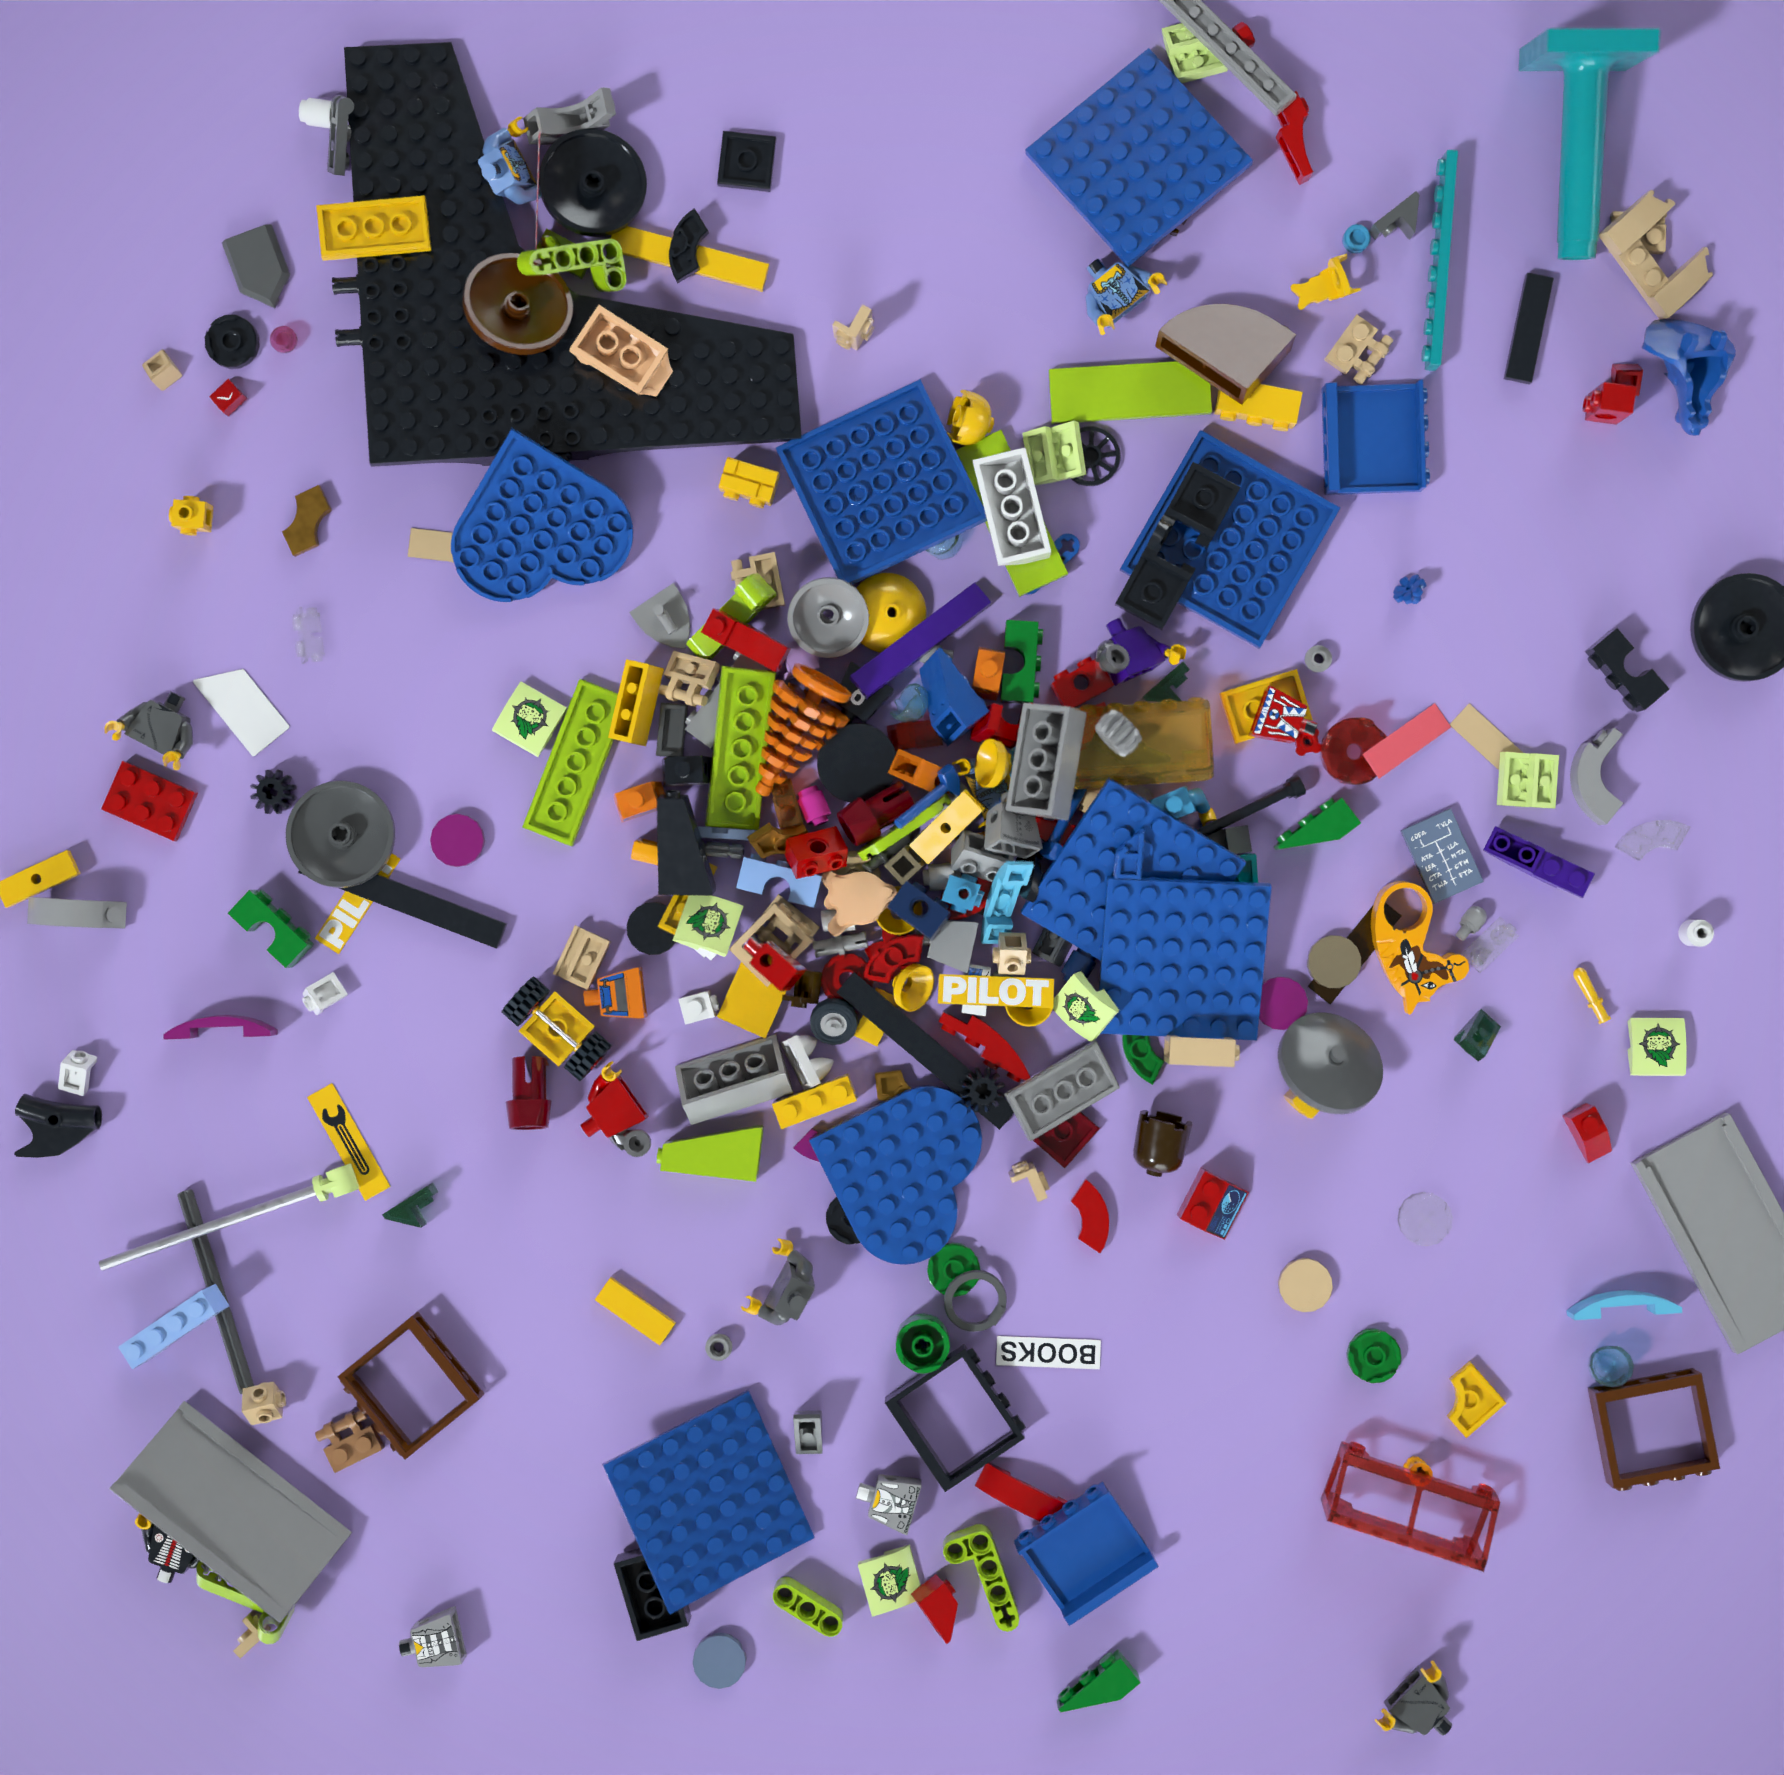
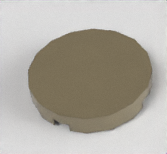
(1334, 961)

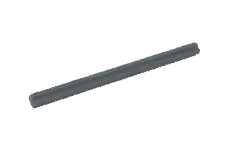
(211, 1276)

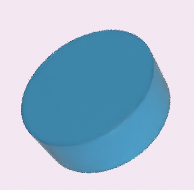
(1356, 238)

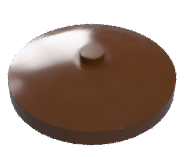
(515, 309)

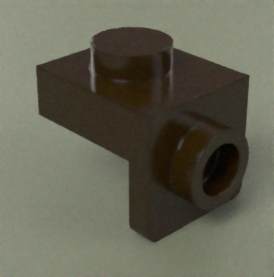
(805, 990)

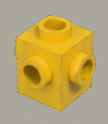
(191, 515)

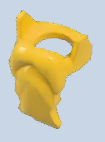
(1329, 285)

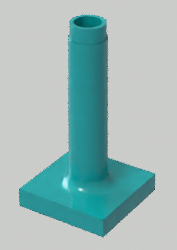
(1585, 62)

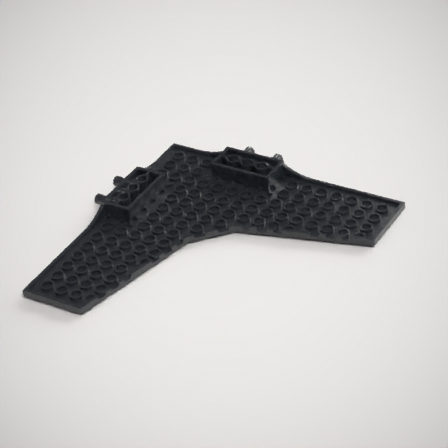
(448, 393)

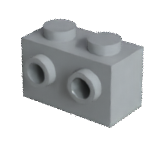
(972, 859)

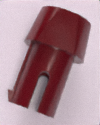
(865, 819)
(529, 1105)

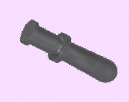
(882, 858)

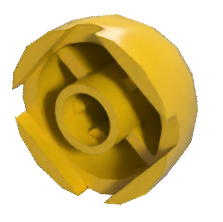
(969, 418)

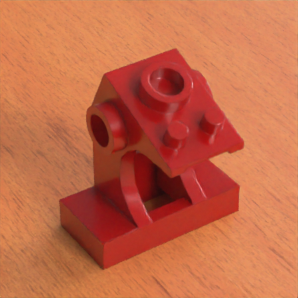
(996, 728)

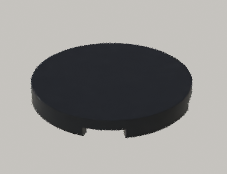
(856, 762)

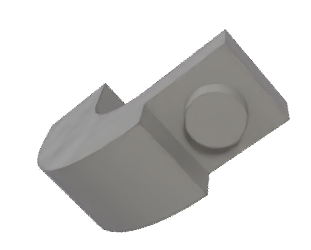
(556, 122)
(1587, 781)
(76, 913)

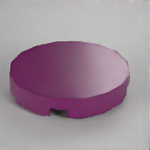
(457, 840)
(1282, 1002)

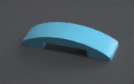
(1002, 899)
(1591, 1307)

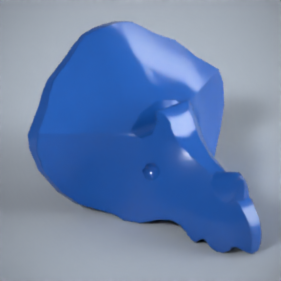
(1695, 365)

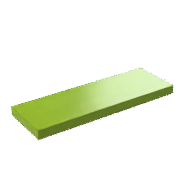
(1127, 392)
(1023, 576)
(738, 748)
(573, 765)

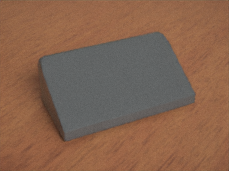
(1052, 947)

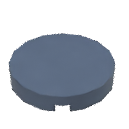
(719, 1660)

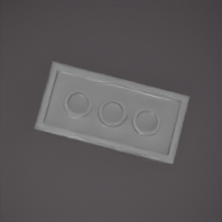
(1062, 1090)

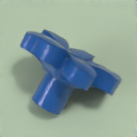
(1410, 590)

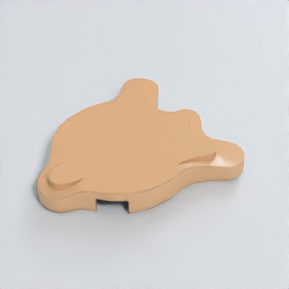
(856, 898)

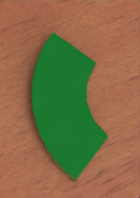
(1142, 1057)

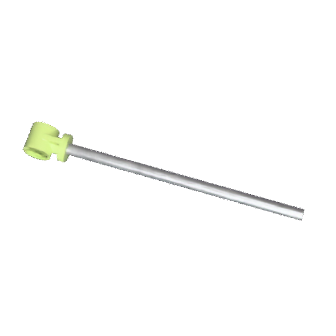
(338, 1181)

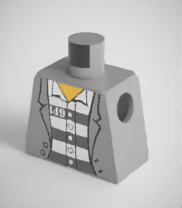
(436, 1640)

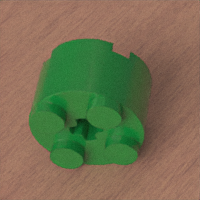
(912, 1354)

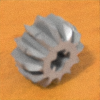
(1118, 733)

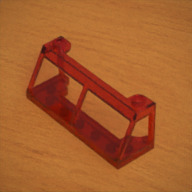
(1462, 1551)

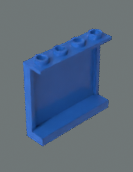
(1374, 438)
(1086, 1552)

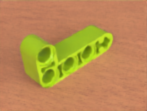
(570, 260)
(749, 599)
(988, 1578)
(211, 1584)

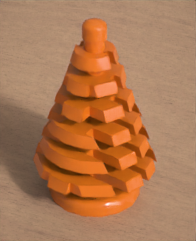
(806, 713)

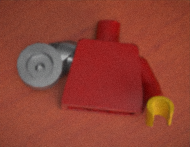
(614, 1111)

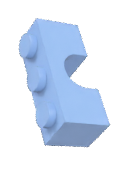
(757, 873)

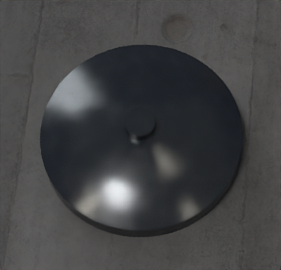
(592, 182)
(1740, 627)

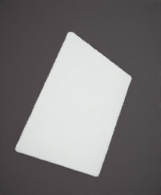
(243, 708)

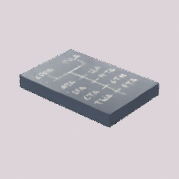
(1441, 856)

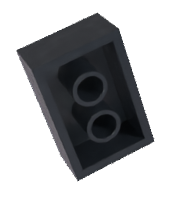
(643, 1599)

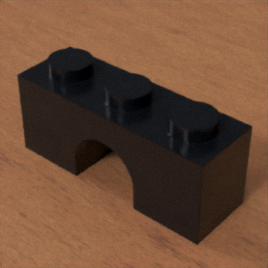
(1609, 657)

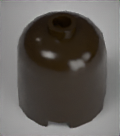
(1160, 1142)

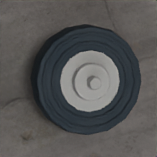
(833, 1021)

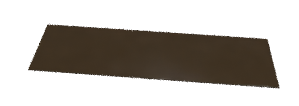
(1362, 939)

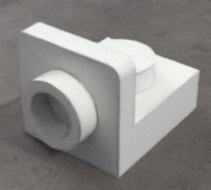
(323, 994)
(699, 1007)
(76, 1072)

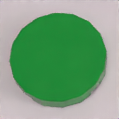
(948, 1264)
(1373, 1355)

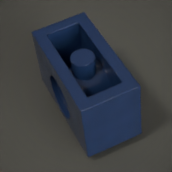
(927, 924)

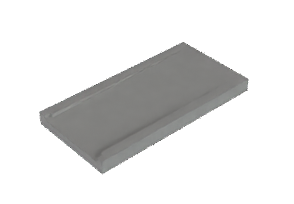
(1722, 1226)
(231, 1511)

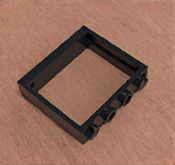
(944, 1478)

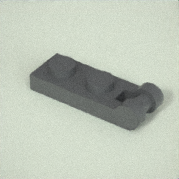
(339, 135)

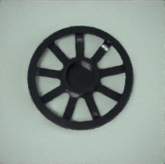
(1093, 457)

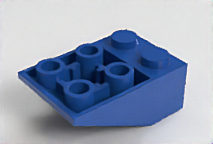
(951, 700)

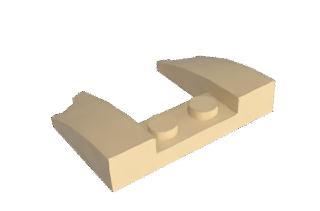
(1623, 241)

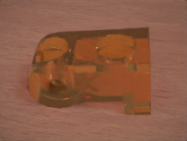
(786, 805)

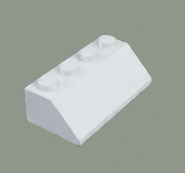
(1012, 508)

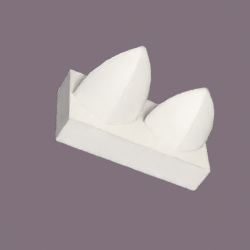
(807, 1071)

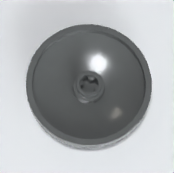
(340, 834)
(1330, 1063)

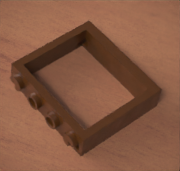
(446, 1361)
(1643, 1386)

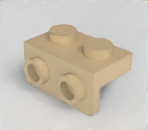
(859, 330)
(1037, 1180)

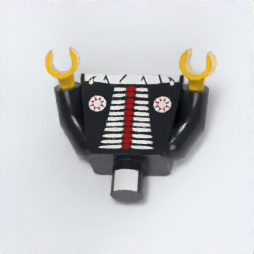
(164, 1551)

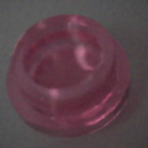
(283, 339)

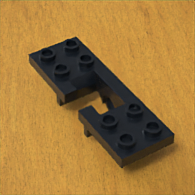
(1157, 584)

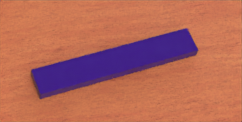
(920, 640)

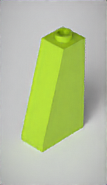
(718, 1154)

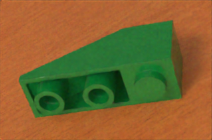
(1329, 824)
(1104, 1684)

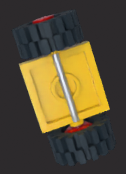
(556, 1028)

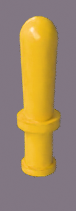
(1588, 990)

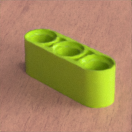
(813, 1618)

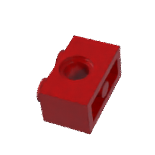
(1609, 403)
(1069, 695)
(816, 852)

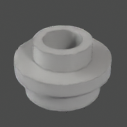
(1310, 662)
(712, 1352)

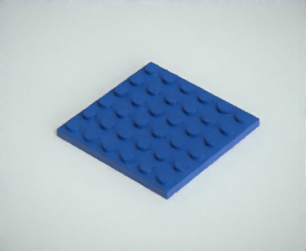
(1138, 157)
(882, 483)
(1256, 549)
(1075, 884)
(1184, 956)
(708, 1501)

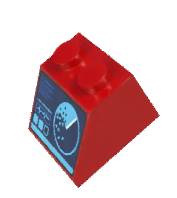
(1212, 1204)

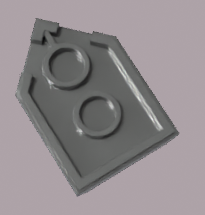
(258, 264)

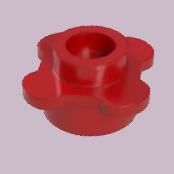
(1303, 748)

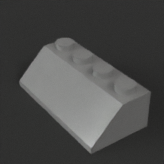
(1046, 761)
(733, 1079)

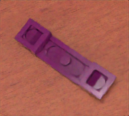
(251, 1027)

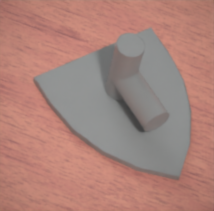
(665, 618)

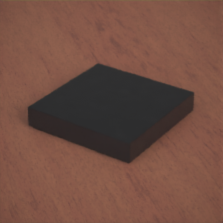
(746, 161)

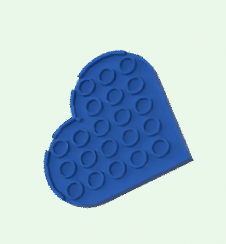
(538, 523)
(899, 1170)

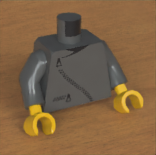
(157, 727)
(789, 1291)
(1418, 1704)

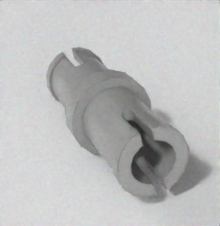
(840, 944)

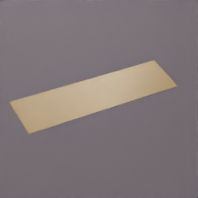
(430, 545)
(1482, 735)

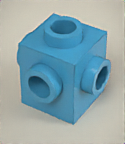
(952, 896)

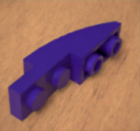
(1538, 862)

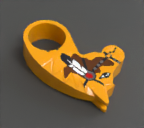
(1400, 952)

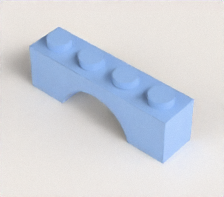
(173, 1326)

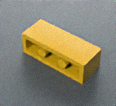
(1265, 405)
(636, 702)
(814, 1101)

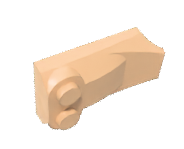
(623, 353)

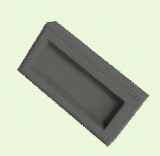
(671, 730)

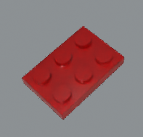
(149, 801)

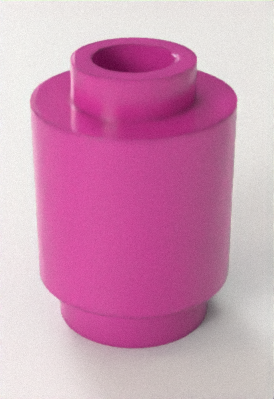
(814, 806)

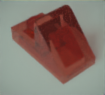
(913, 735)

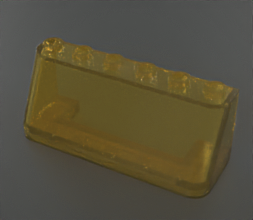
(1172, 747)

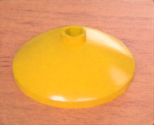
(888, 591)

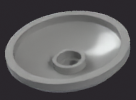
(828, 635)

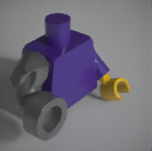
(1133, 652)

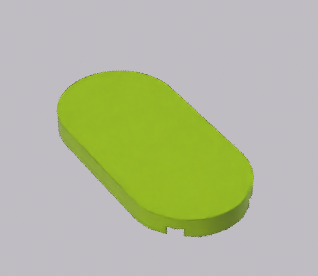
(894, 834)

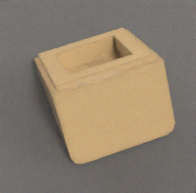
(162, 370)

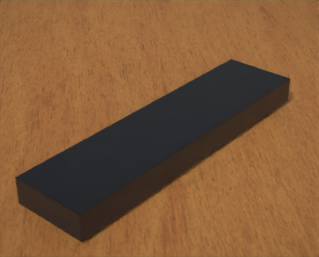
(1528, 328)

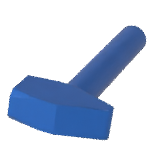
(948, 782)
(1052, 848)

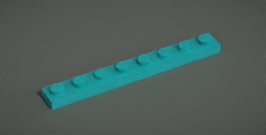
(1440, 248)

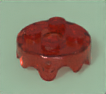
(1334, 750)

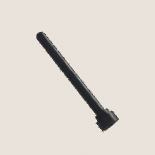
(1292, 788)

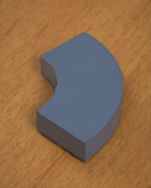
(725, 833)

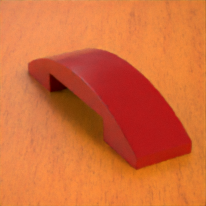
(1016, 1493)

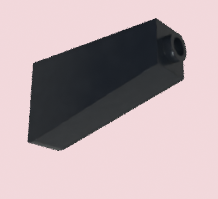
(681, 853)

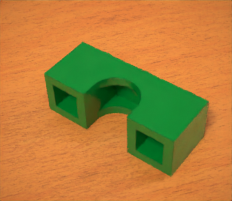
(1023, 638)
(289, 941)

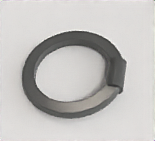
(996, 1314)

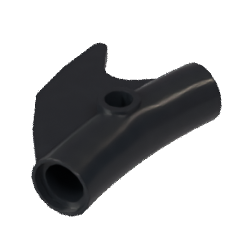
(55, 1125)

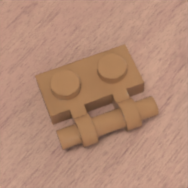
(352, 1448)

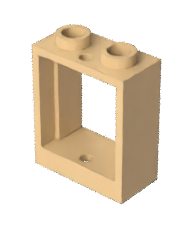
(784, 914)
(1201, 1051)

